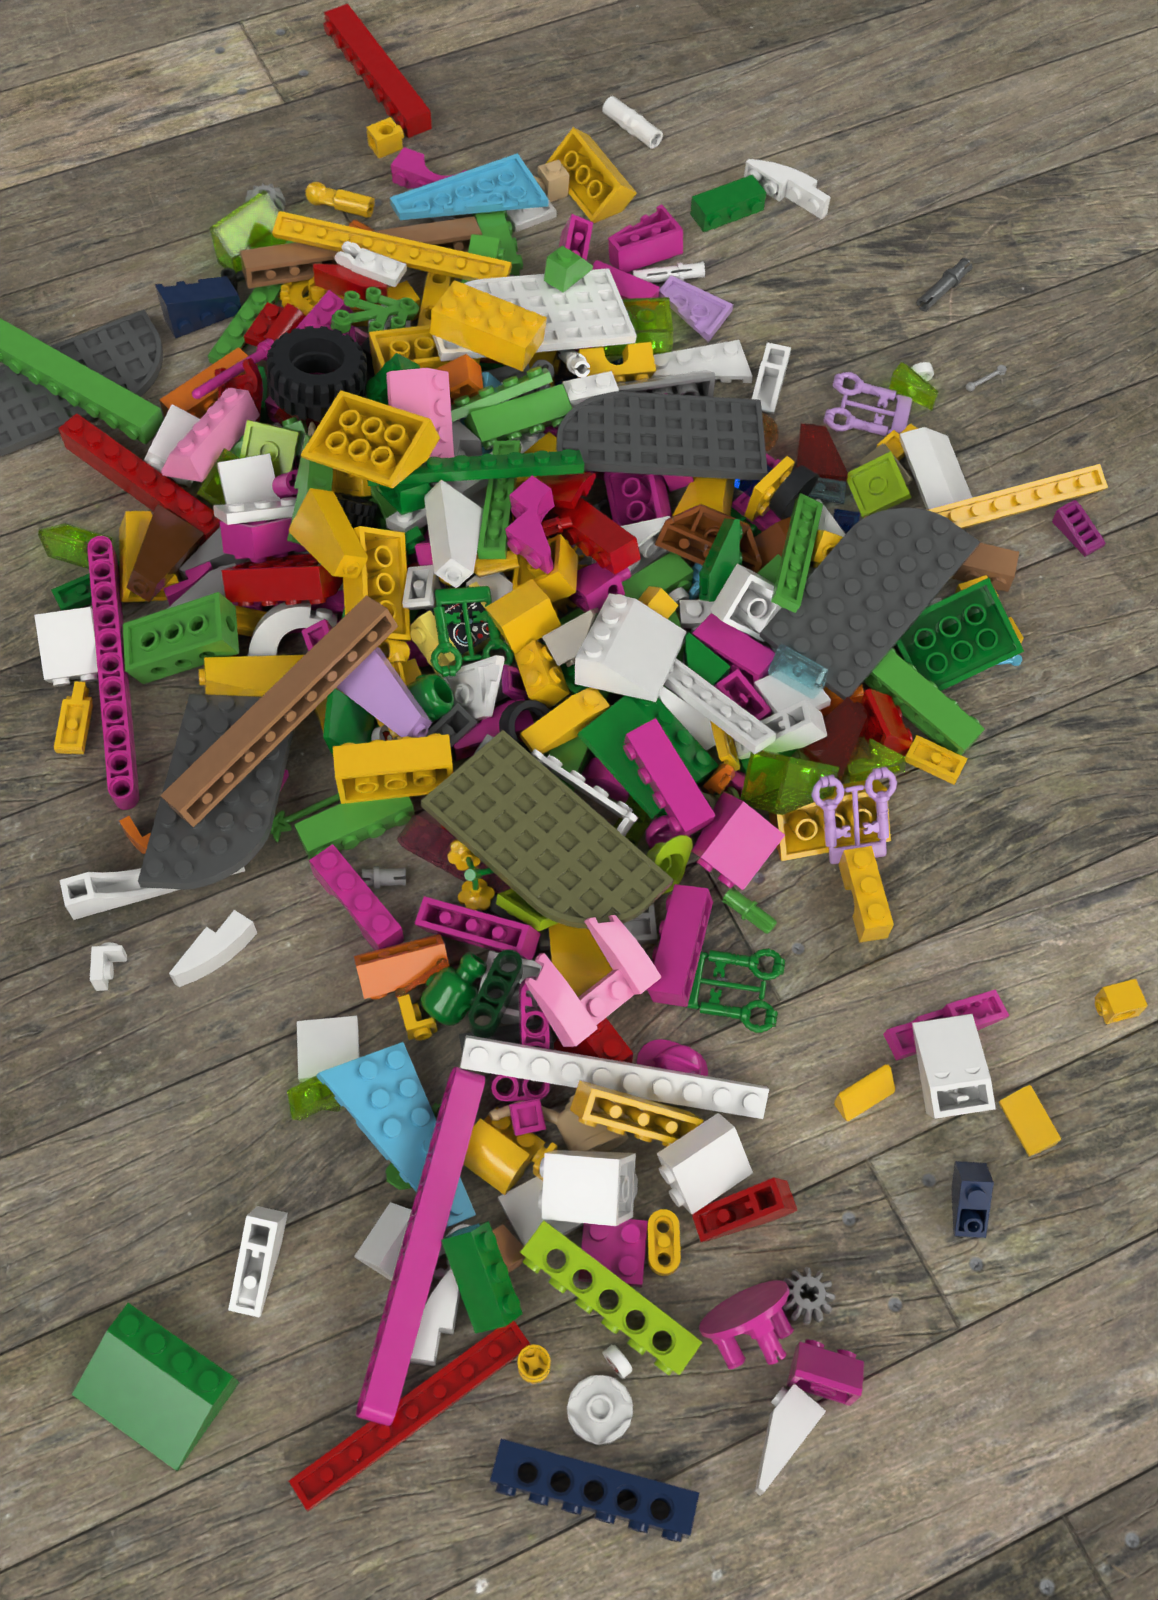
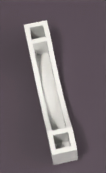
(104, 891)

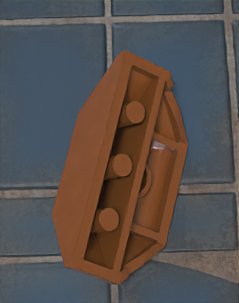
(694, 531)

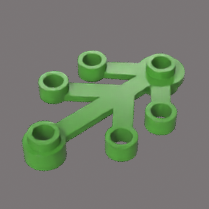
(403, 308)

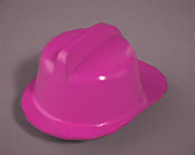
(672, 1056)

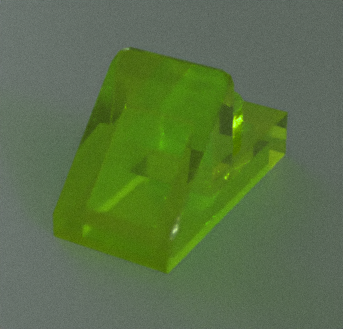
(881, 757)
(311, 1098)

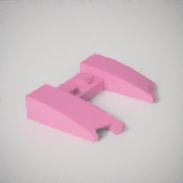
(577, 1017)

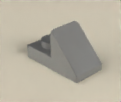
(465, 441)

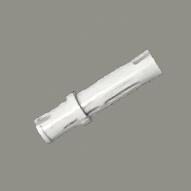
(679, 271)
(575, 362)

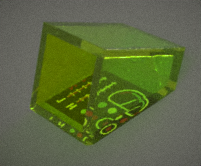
(783, 781)

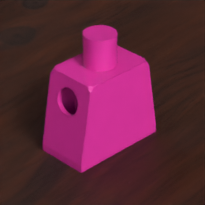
(595, 585)

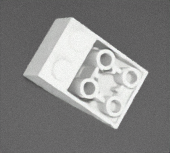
(952, 1067)

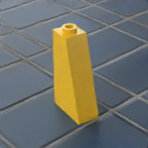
(711, 492)
(328, 535)
(130, 541)
(244, 674)

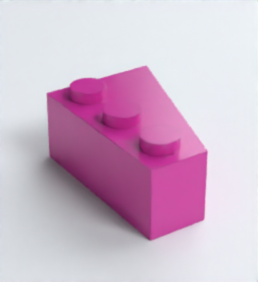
(647, 242)

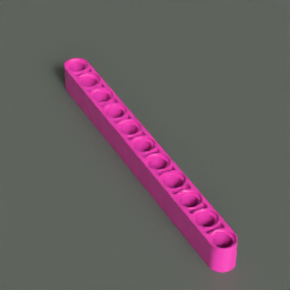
(113, 680)
(420, 1248)

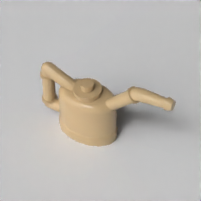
(575, 1134)

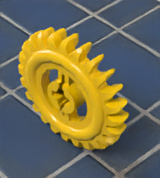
(294, 292)

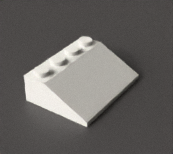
(628, 649)

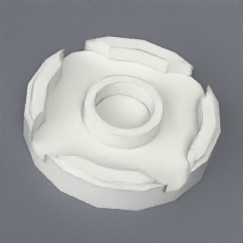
(600, 1409)

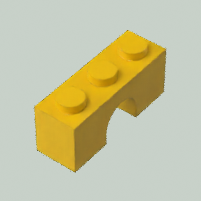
(637, 362)
(871, 908)

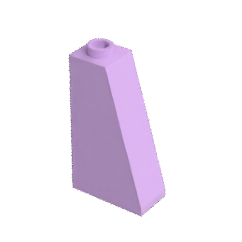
(385, 696)

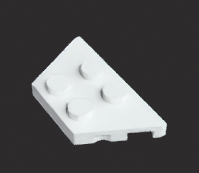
(477, 686)

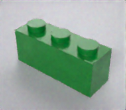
(728, 203)
(482, 1277)

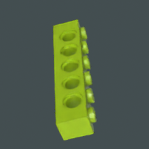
(683, 1342)

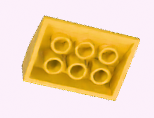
(371, 440)

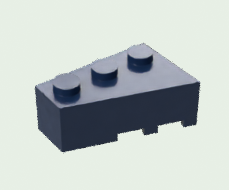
(197, 304)

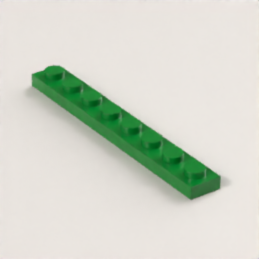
(496, 466)

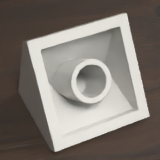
(385, 1240)

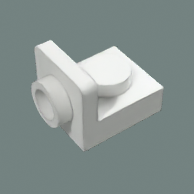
(101, 963)

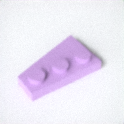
(696, 307)

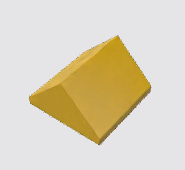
(523, 615)

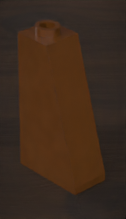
(163, 551)

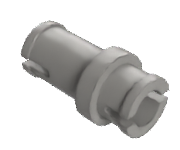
(384, 877)

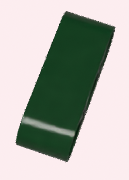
(499, 980)

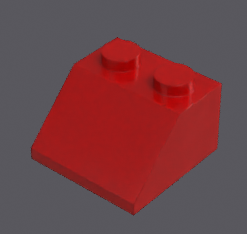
(886, 722)
(602, 1043)

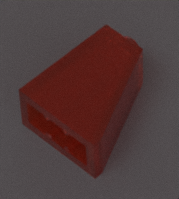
(819, 453)
(845, 732)

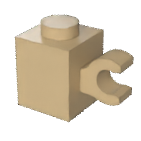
(553, 180)

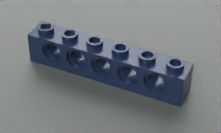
(680, 1501)

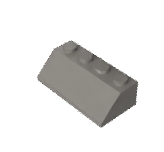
(691, 384)

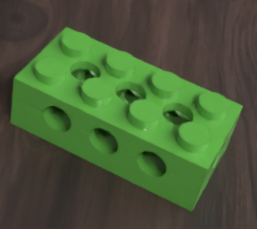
(180, 638)

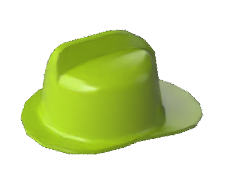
(672, 857)

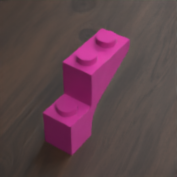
(525, 535)

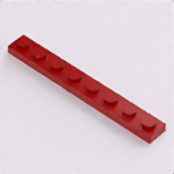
(413, 1413)

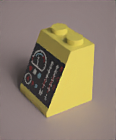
(426, 638)

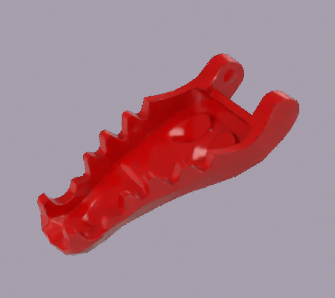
(250, 381)

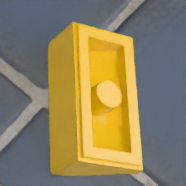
(865, 1093)
(1030, 1120)

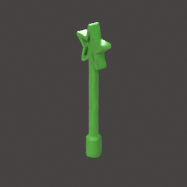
(280, 822)

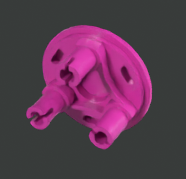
(750, 1312)

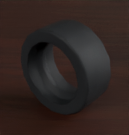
(509, 716)

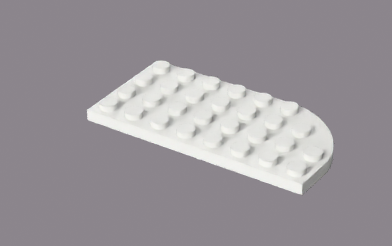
(579, 318)

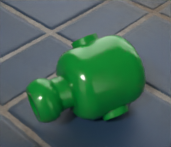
(432, 695)
(453, 990)

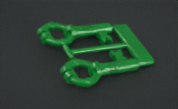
(463, 596)
(743, 1013)

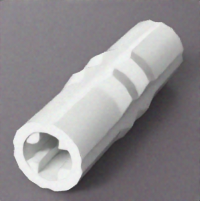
(632, 122)

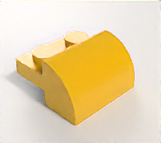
(499, 1154)

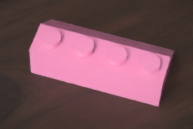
(428, 395)
(216, 430)

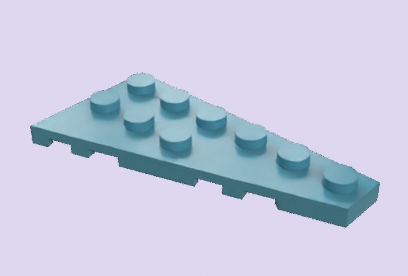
(488, 188)
(393, 1114)

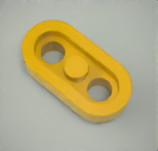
(663, 1243)

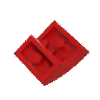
(568, 487)

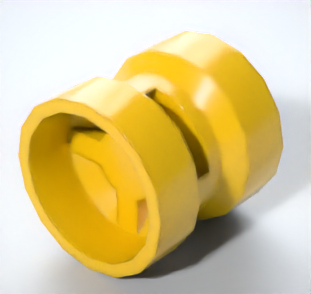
(535, 1358)

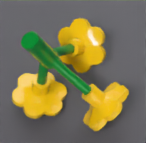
(474, 892)

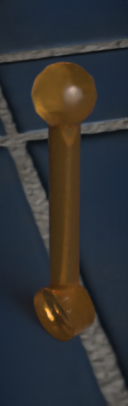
(441, 963)

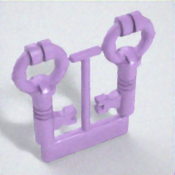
(900, 415)
(880, 826)

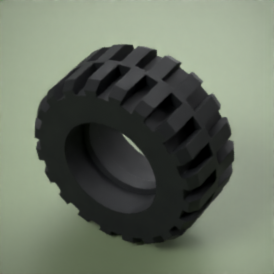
(308, 352)

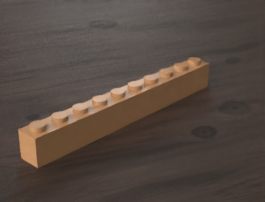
(295, 260)
(279, 711)

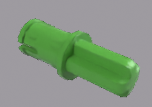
(749, 910)

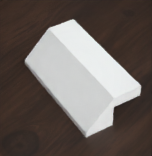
(934, 467)

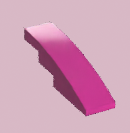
(985, 1007)

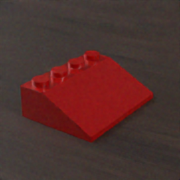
(280, 579)

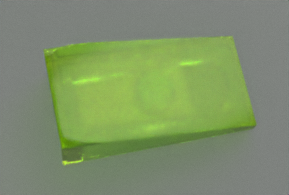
(912, 385)

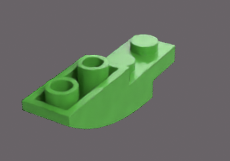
(310, 476)

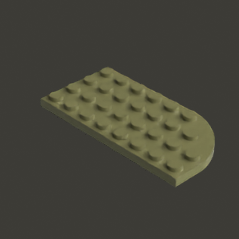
(544, 838)

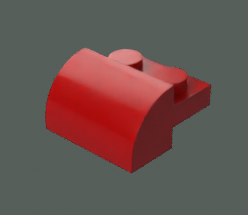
(272, 323)

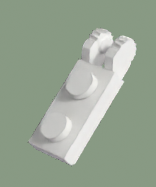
(371, 264)

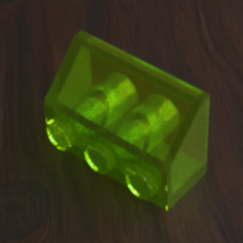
(245, 229)
(651, 322)

